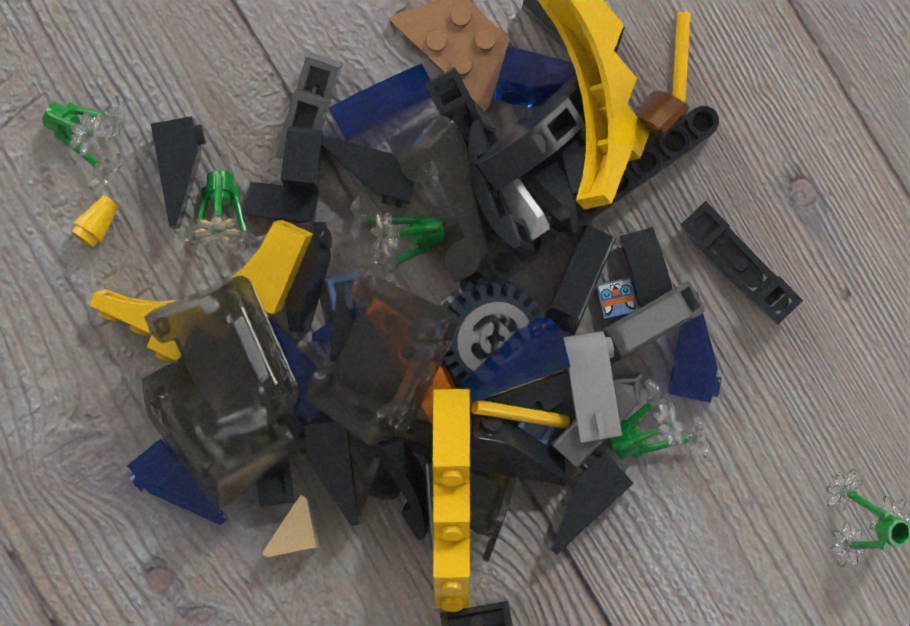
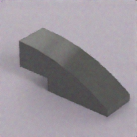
(312, 96)

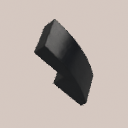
(646, 265)

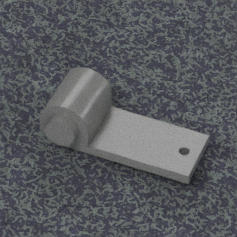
(593, 386)

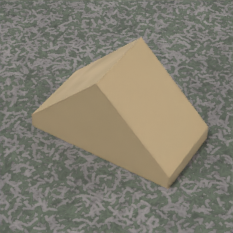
(295, 532)

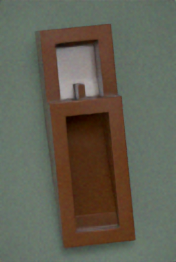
(660, 113)

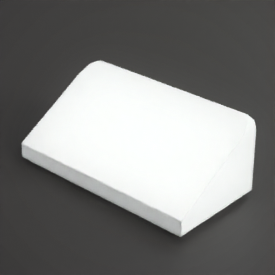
(523, 206)

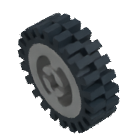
(474, 326)

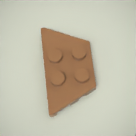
(458, 37)

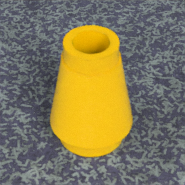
(94, 222)

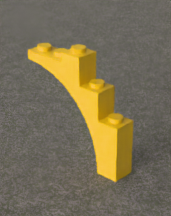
(606, 86)
(269, 271)
(451, 498)

